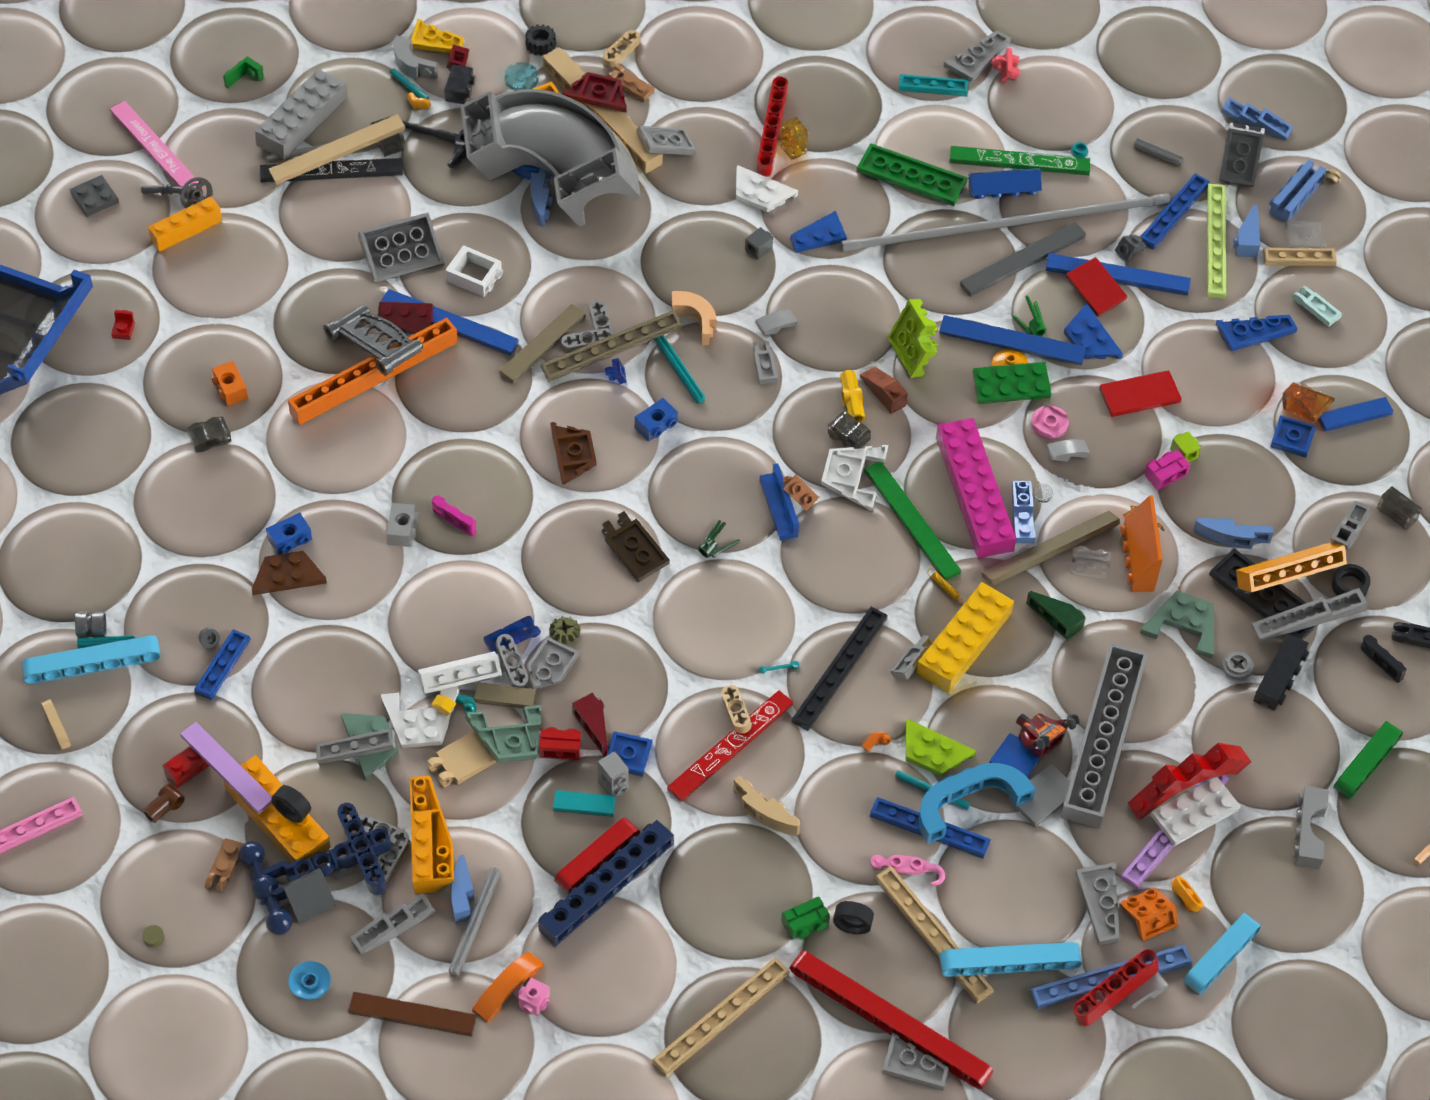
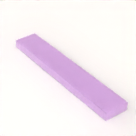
(227, 767)

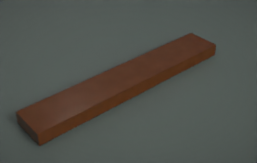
(412, 1014)

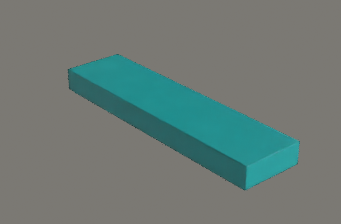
(933, 85)

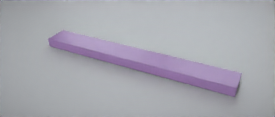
(1152, 854)

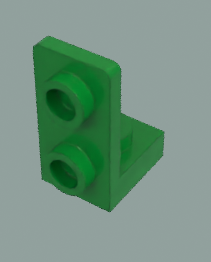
(243, 67)

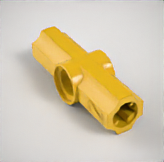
(852, 395)

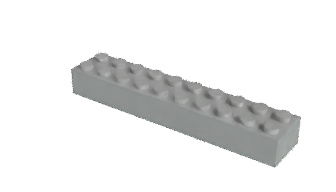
(1104, 736)

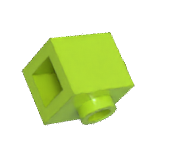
(1187, 446)

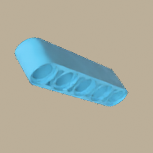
(1222, 953)

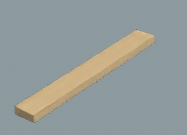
(337, 149)
(928, 927)
(720, 1017)

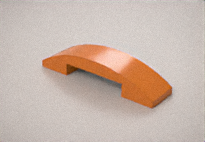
(505, 985)

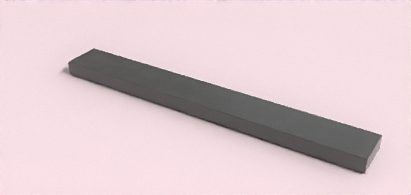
(1022, 259)

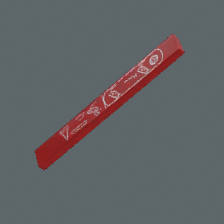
(729, 747)

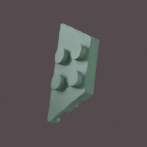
(362, 724)

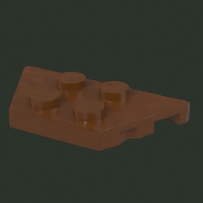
(573, 451)
(286, 573)

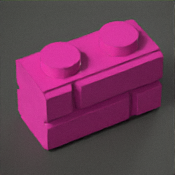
(1167, 469)

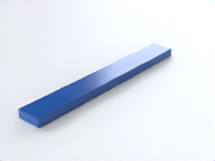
(1125, 275)
(465, 327)
(1012, 340)

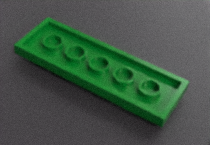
(912, 174)

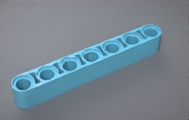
(90, 659)
(1010, 959)

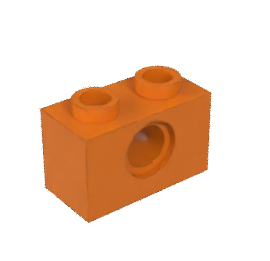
(229, 383)

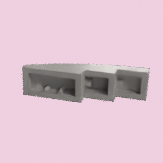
(392, 925)

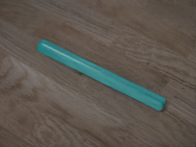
(680, 369)

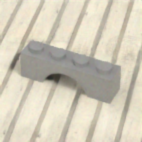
(1309, 848)

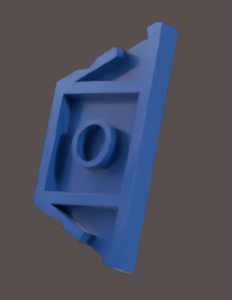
(1089, 332)

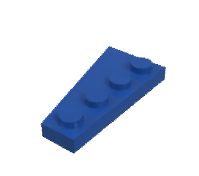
(1250, 332)

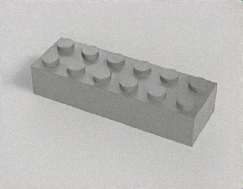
(301, 114)

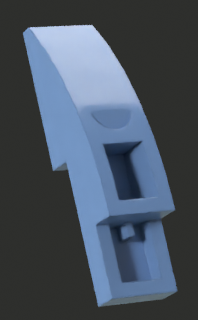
(541, 196)
(1023, 512)
(1227, 533)

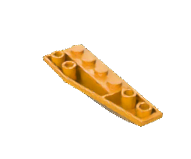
(430, 839)

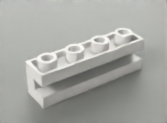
(459, 672)

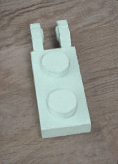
(1317, 306)

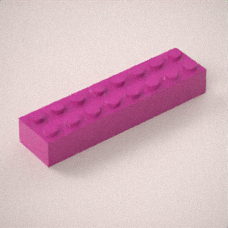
(975, 488)

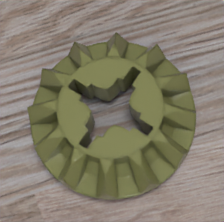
(558, 635)

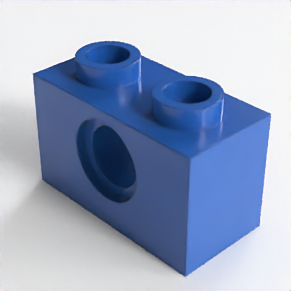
(656, 419)
(294, 526)

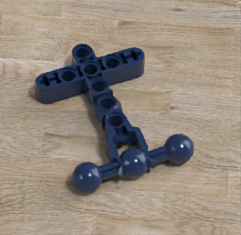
(266, 887)

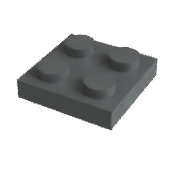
(94, 195)

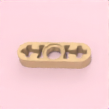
(619, 55)
(735, 716)
(55, 724)

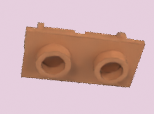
(799, 491)

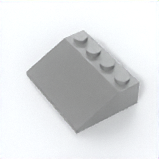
(400, 247)

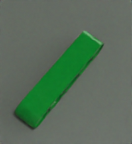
(1368, 759)

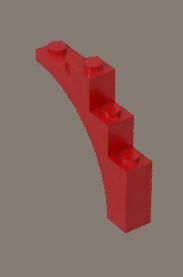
(1170, 779)

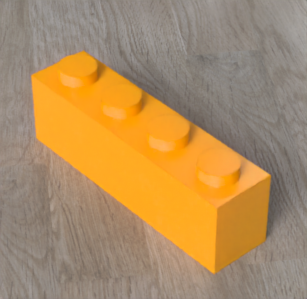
(185, 223)

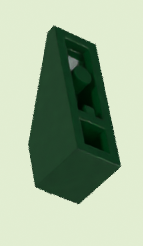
(1059, 614)

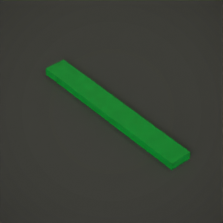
(912, 521)

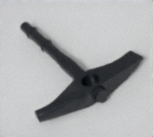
(460, 149)

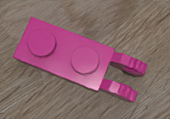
(454, 515)

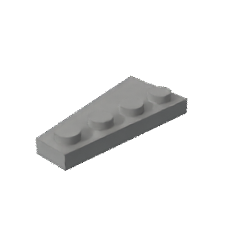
(978, 57)
(1100, 897)

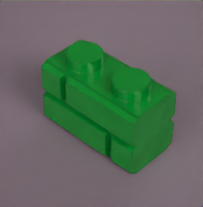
(806, 918)

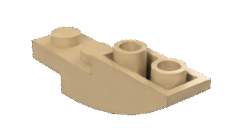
(769, 813)

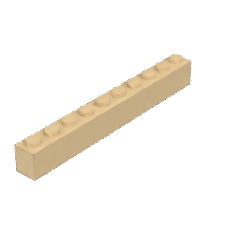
(565, 73)

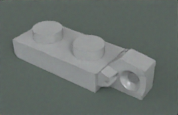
(908, 662)

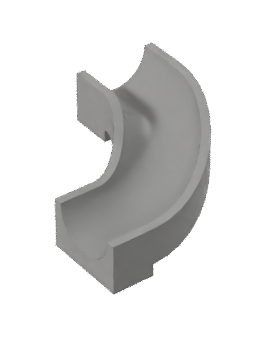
(553, 135)

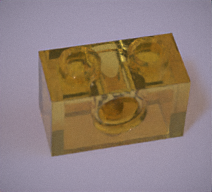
(794, 138)

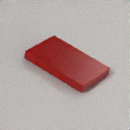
(1096, 286)

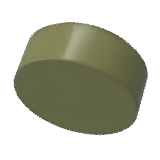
(153, 936)

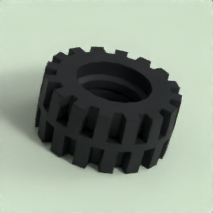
(540, 32)

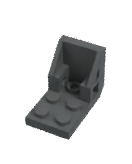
(1241, 154)

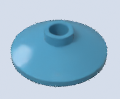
(309, 972)

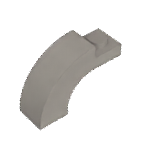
(409, 63)
(1351, 526)

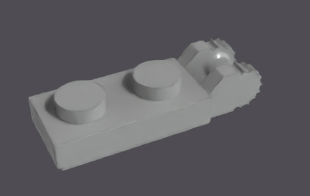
(765, 364)

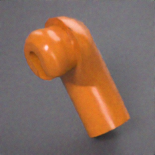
(876, 738)

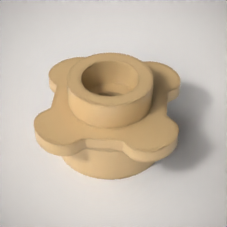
(1332, 177)

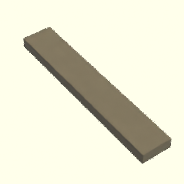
(542, 343)

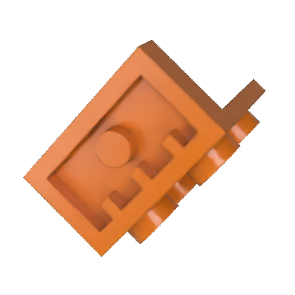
(1152, 913)

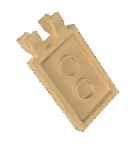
(461, 760)

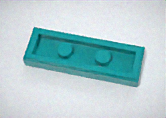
(584, 803)

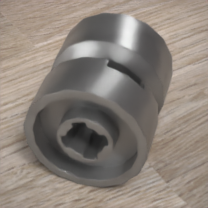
(90, 624)

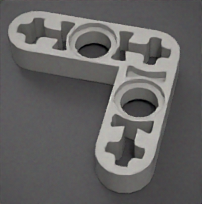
(599, 331)
(394, 833)

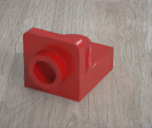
(123, 324)

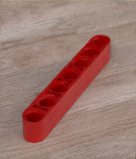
(772, 126)

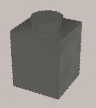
(759, 243)

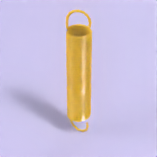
(945, 585)

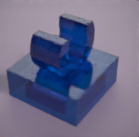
(616, 372)

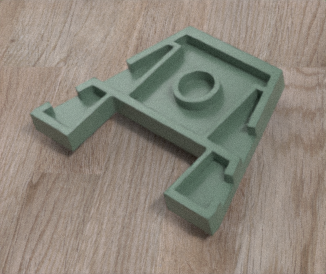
(1186, 614)
(512, 741)

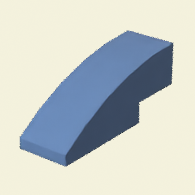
(461, 891)

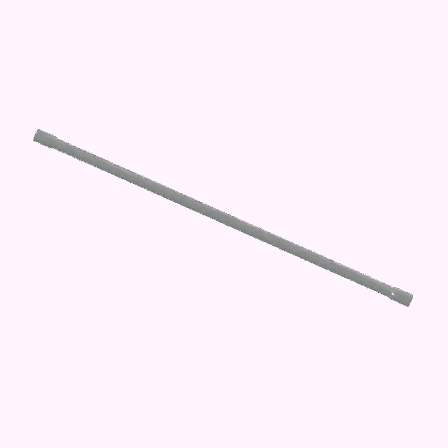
(856, 244)

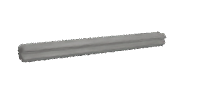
(474, 921)

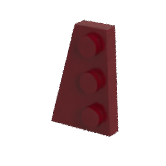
(407, 316)

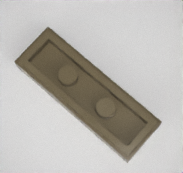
(504, 695)

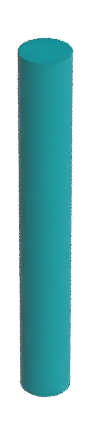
(408, 84)

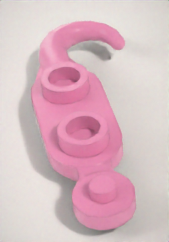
(908, 865)

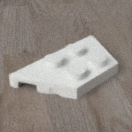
(761, 191)

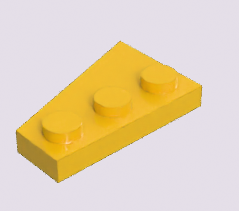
(432, 39)

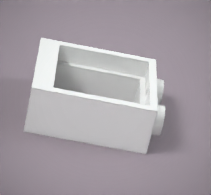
(466, 254)

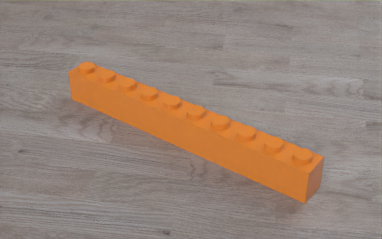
(366, 374)

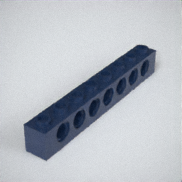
(603, 892)

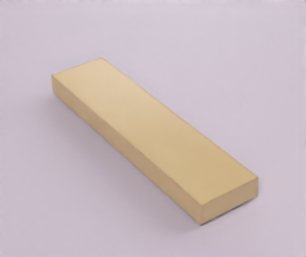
(1299, 257)

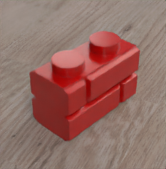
(560, 744)
(184, 767)

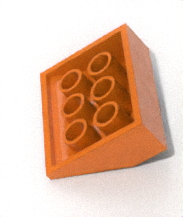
(1142, 547)

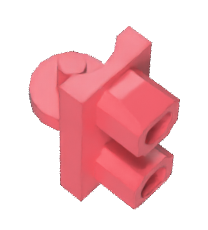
(1006, 65)

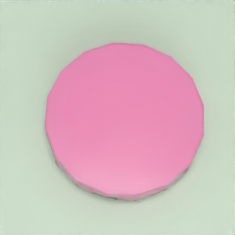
(1050, 422)

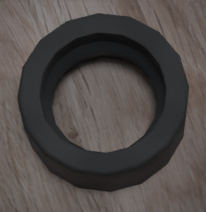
(1350, 570)
(291, 804)
(853, 917)

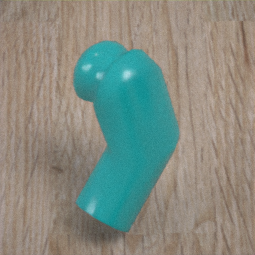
(467, 702)

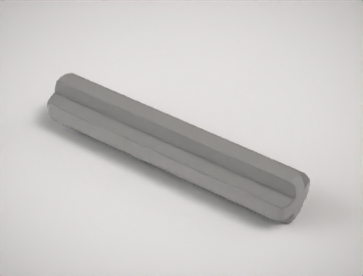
(1158, 152)

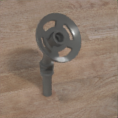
(190, 191)

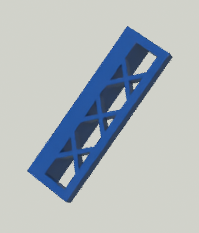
(779, 504)

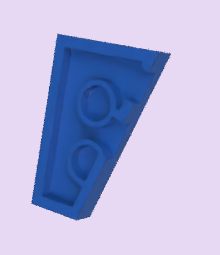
(819, 234)

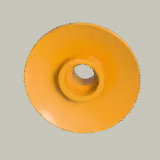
(1003, 357)

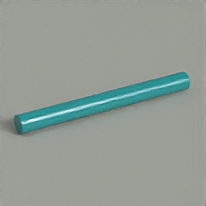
(925, 786)

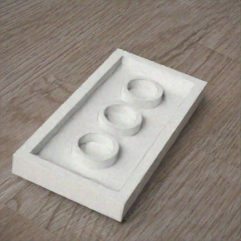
(1195, 811)

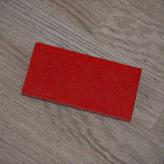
(1140, 393)

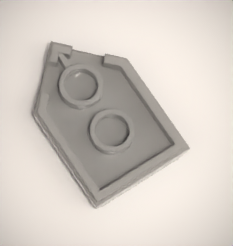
(550, 663)

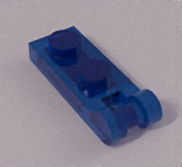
(515, 630)

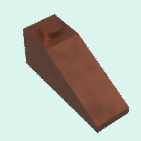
(886, 389)

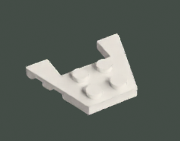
(845, 469)
(418, 726)

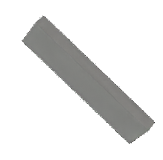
(355, 746)

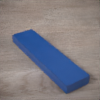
(1355, 414)
(222, 664)

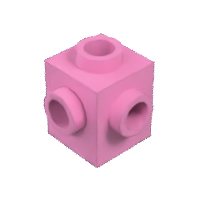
(533, 997)

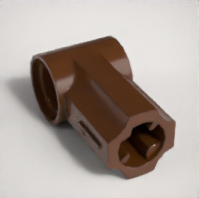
(167, 799)

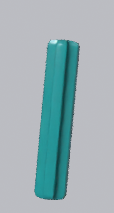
(93, 641)

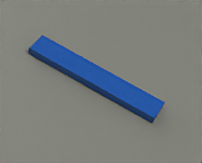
(1174, 211)
(908, 820)

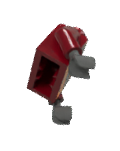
(1042, 733)

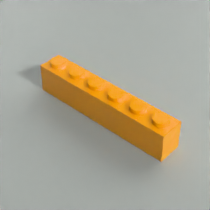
(1291, 567)

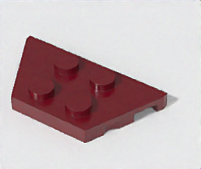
(598, 91)

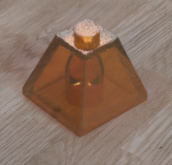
(1306, 401)

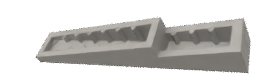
(1311, 614)

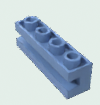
(1297, 191)

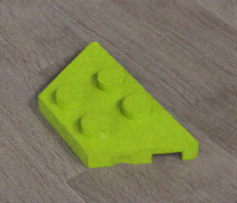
(933, 750)

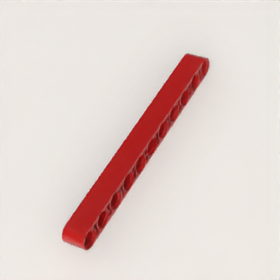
(890, 1018)

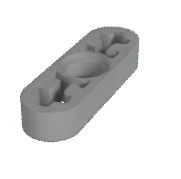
(501, 651)

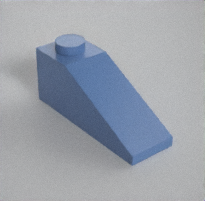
(1248, 236)

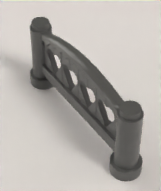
(386, 358)

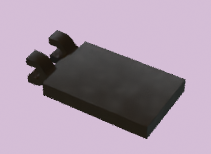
(635, 547)

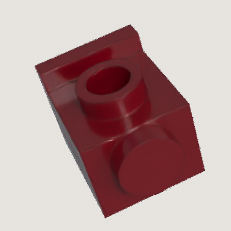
(457, 56)

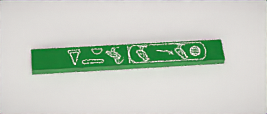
(1019, 160)

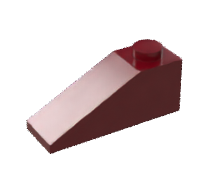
(591, 717)

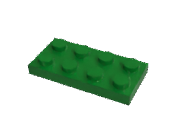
(1011, 382)

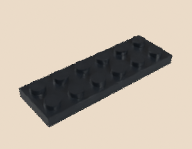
(1265, 601)

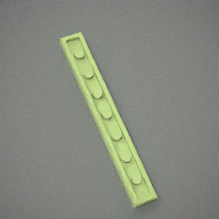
(1216, 241)

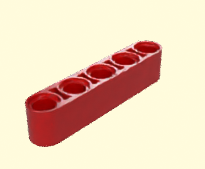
(595, 854)
(1111, 996)

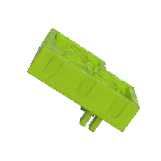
(912, 338)

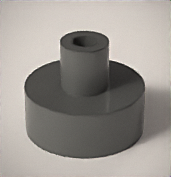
(209, 637)

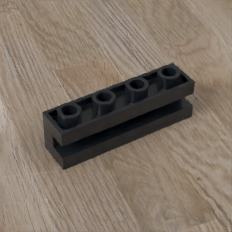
(1281, 671)

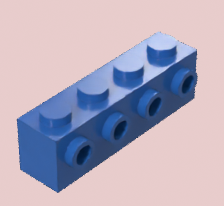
(1003, 182)

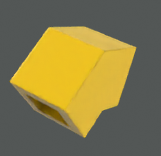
(443, 704)

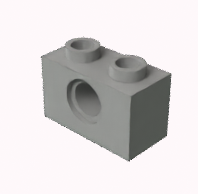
(401, 524)
(613, 774)

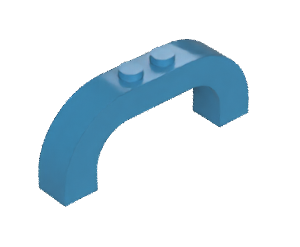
(967, 782)

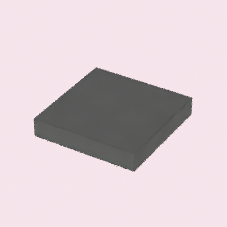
(309, 896)

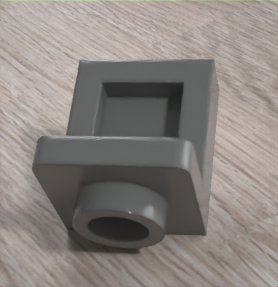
(1129, 245)

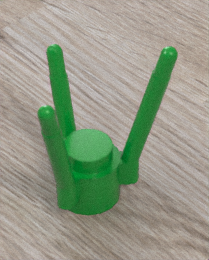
(1036, 325)

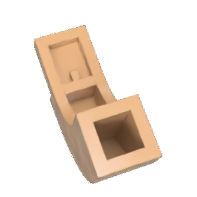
(695, 307)

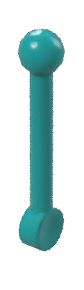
(795, 664)

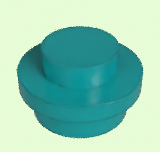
(1079, 150)

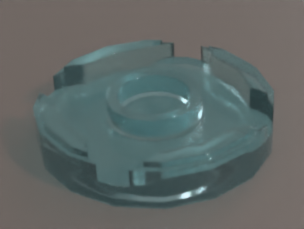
(521, 76)

